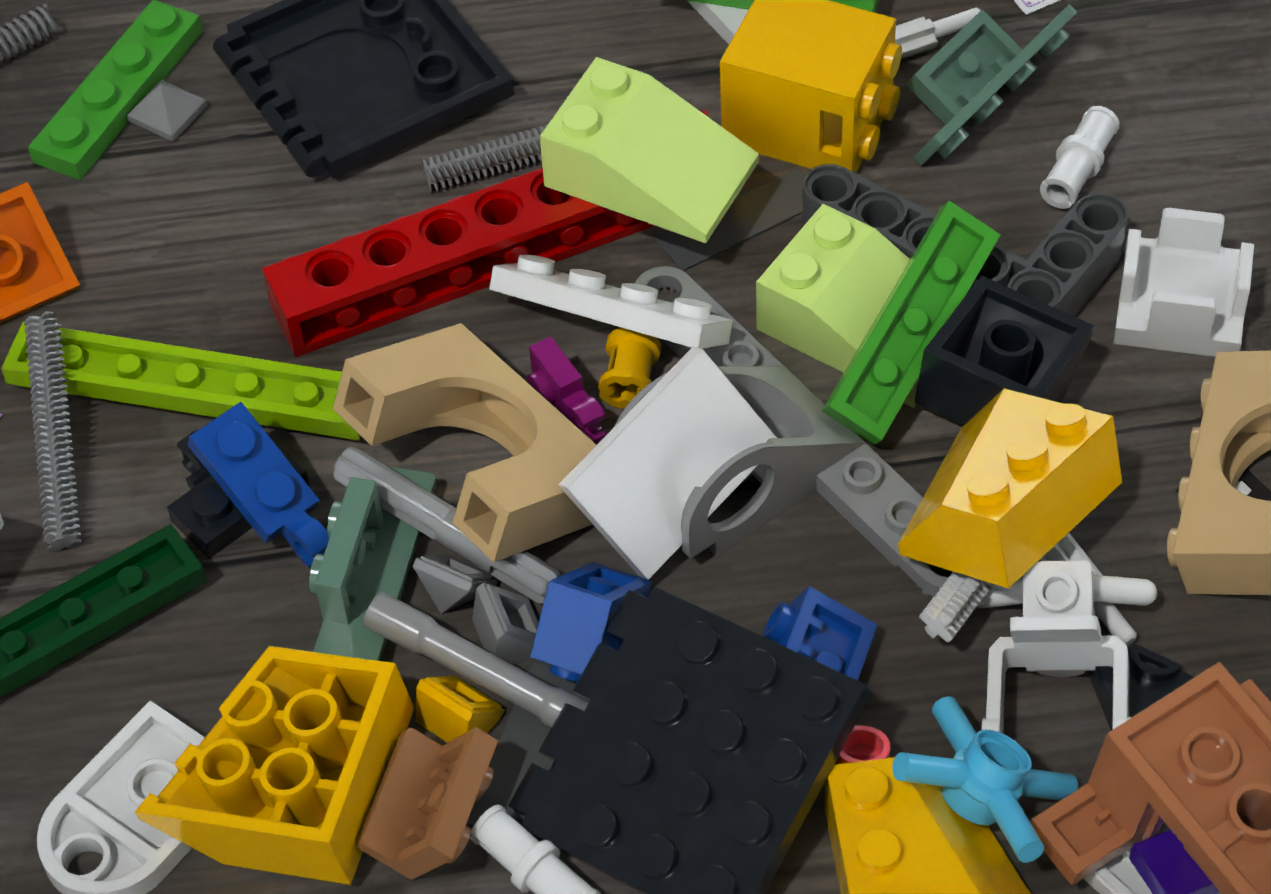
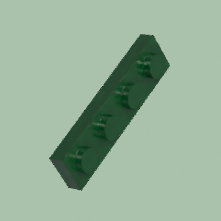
(95, 605)

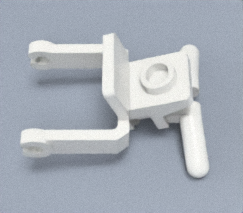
(1061, 630)

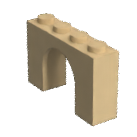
(463, 384)
(1222, 532)

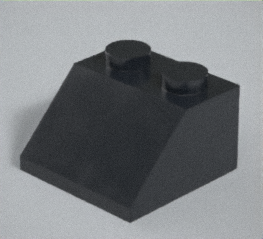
(997, 344)

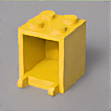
(810, 81)

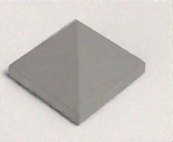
(167, 110)
(450, 580)

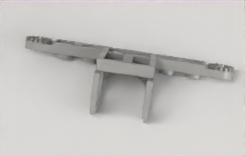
(806, 456)

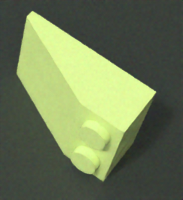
(643, 152)
(829, 288)

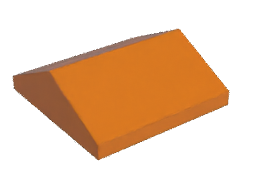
(30, 256)

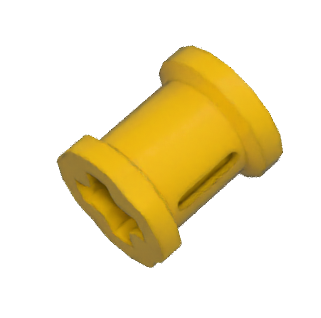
(628, 366)

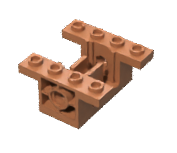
(1184, 761)

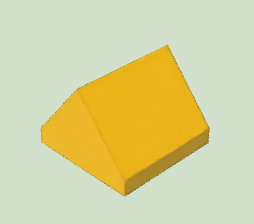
(454, 707)

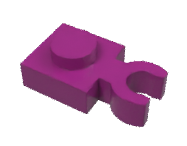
(563, 387)

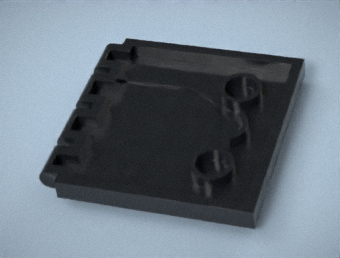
(359, 75)
(689, 752)

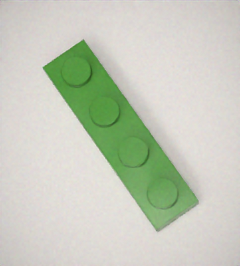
(114, 87)
(912, 315)

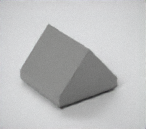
(504, 623)

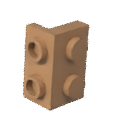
(426, 801)

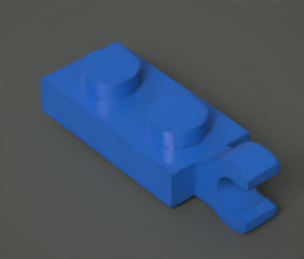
(260, 481)

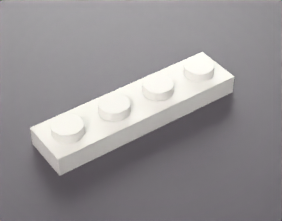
(628, 307)

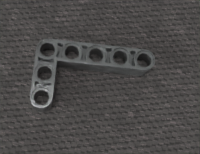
(1059, 272)

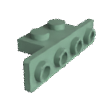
(969, 71)
(364, 556)

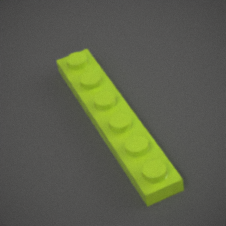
(191, 380)

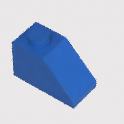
(577, 615)

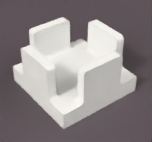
(1184, 287)

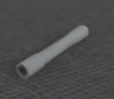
(424, 636)

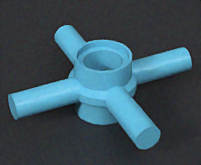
(985, 778)

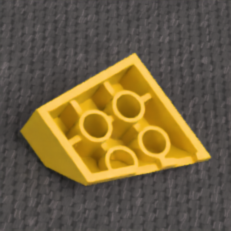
(1013, 487)
(288, 766)
(907, 838)

